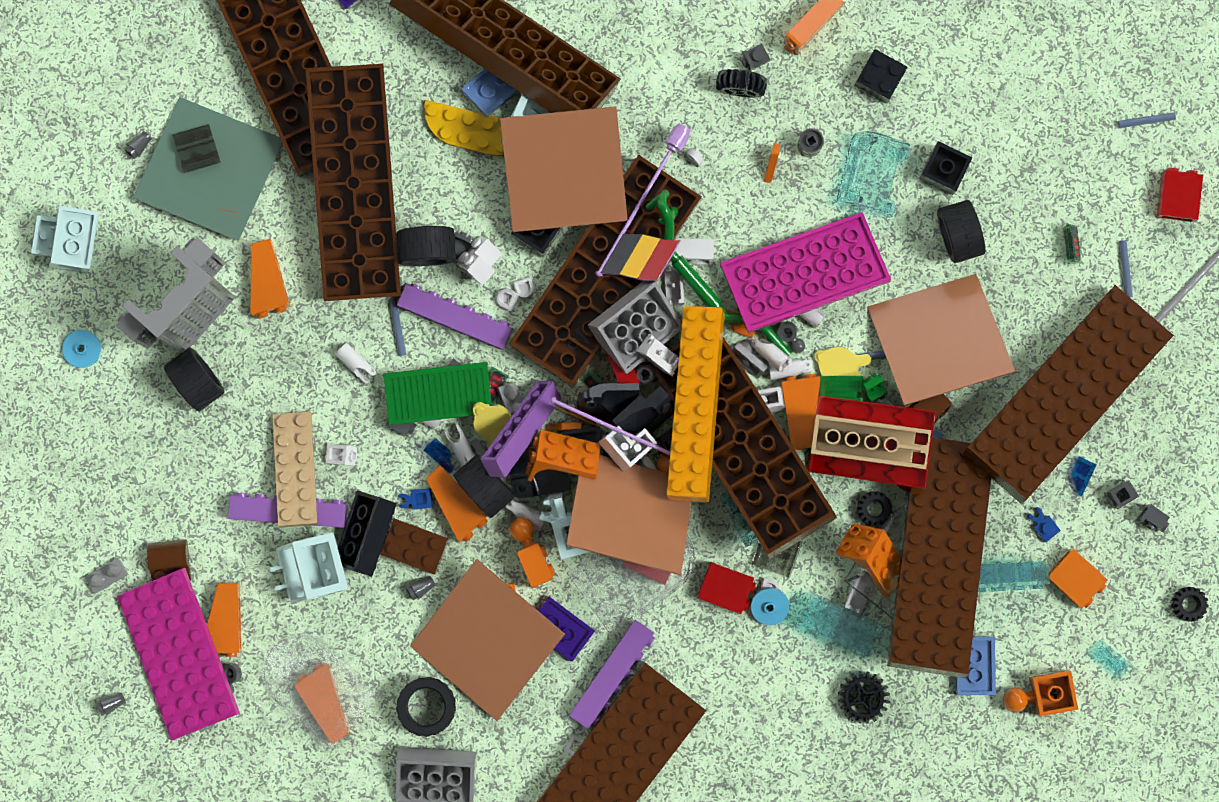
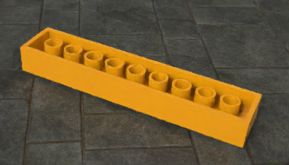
(696, 404)

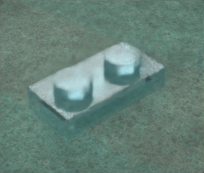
(1110, 659)

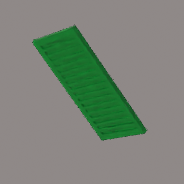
(436, 392)

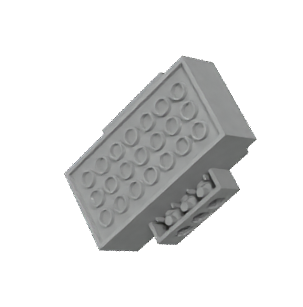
(187, 307)

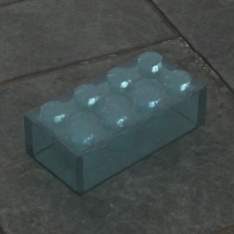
(1014, 576)
(838, 625)

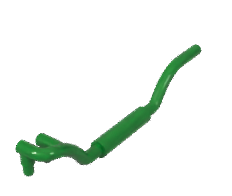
(691, 276)

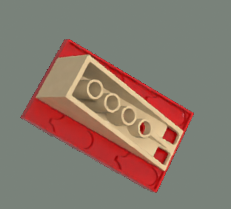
(888, 446)

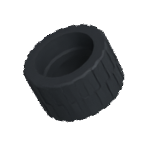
(961, 231)
(426, 246)
(194, 379)
(486, 491)
(403, 712)

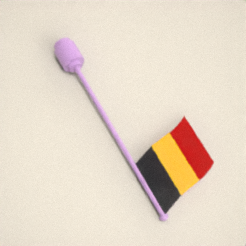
(639, 254)
(592, 421)

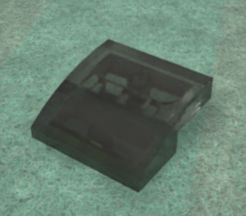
(196, 148)
(784, 561)

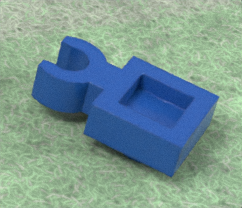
(419, 499)
(1045, 526)

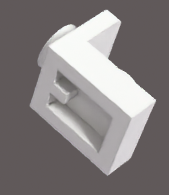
(341, 454)

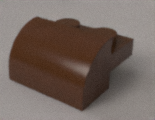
(167, 558)

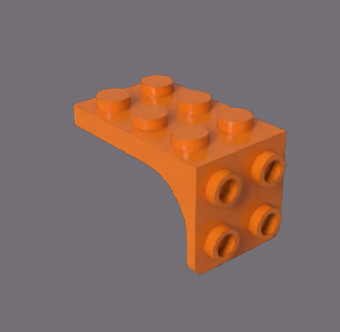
(563, 454)
(873, 552)

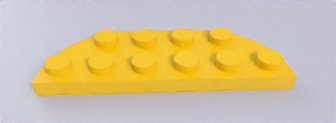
(465, 128)

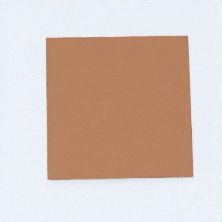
(564, 169)
(940, 339)
(630, 517)
(487, 640)

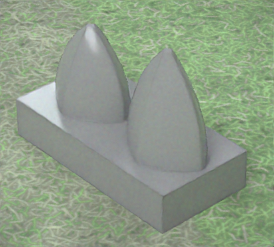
(753, 363)
(509, 397)
(106, 575)

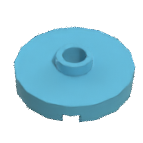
(91, 351)
(770, 596)

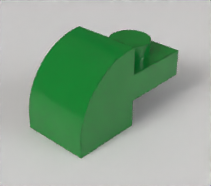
(874, 388)

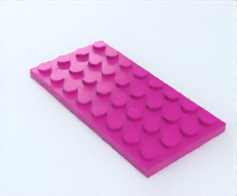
(805, 272)
(178, 654)

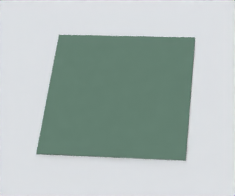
(231, 185)

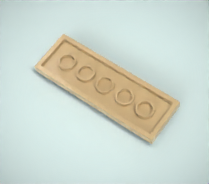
(295, 469)

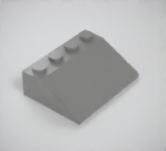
(631, 319)
(435, 775)

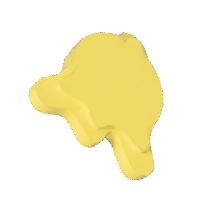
(840, 362)
(489, 420)

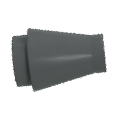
(137, 145)
(641, 377)
(420, 588)
(110, 703)

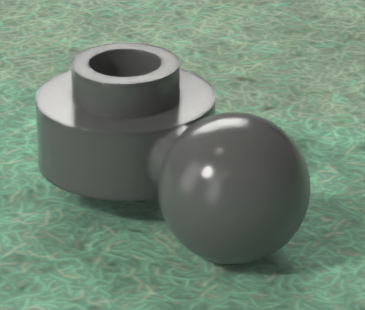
(797, 345)
(232, 668)

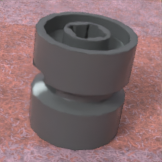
(810, 142)

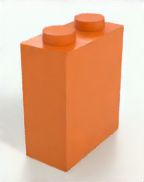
(1077, 579)

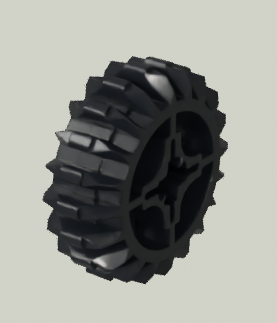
(741, 83)
(878, 690)

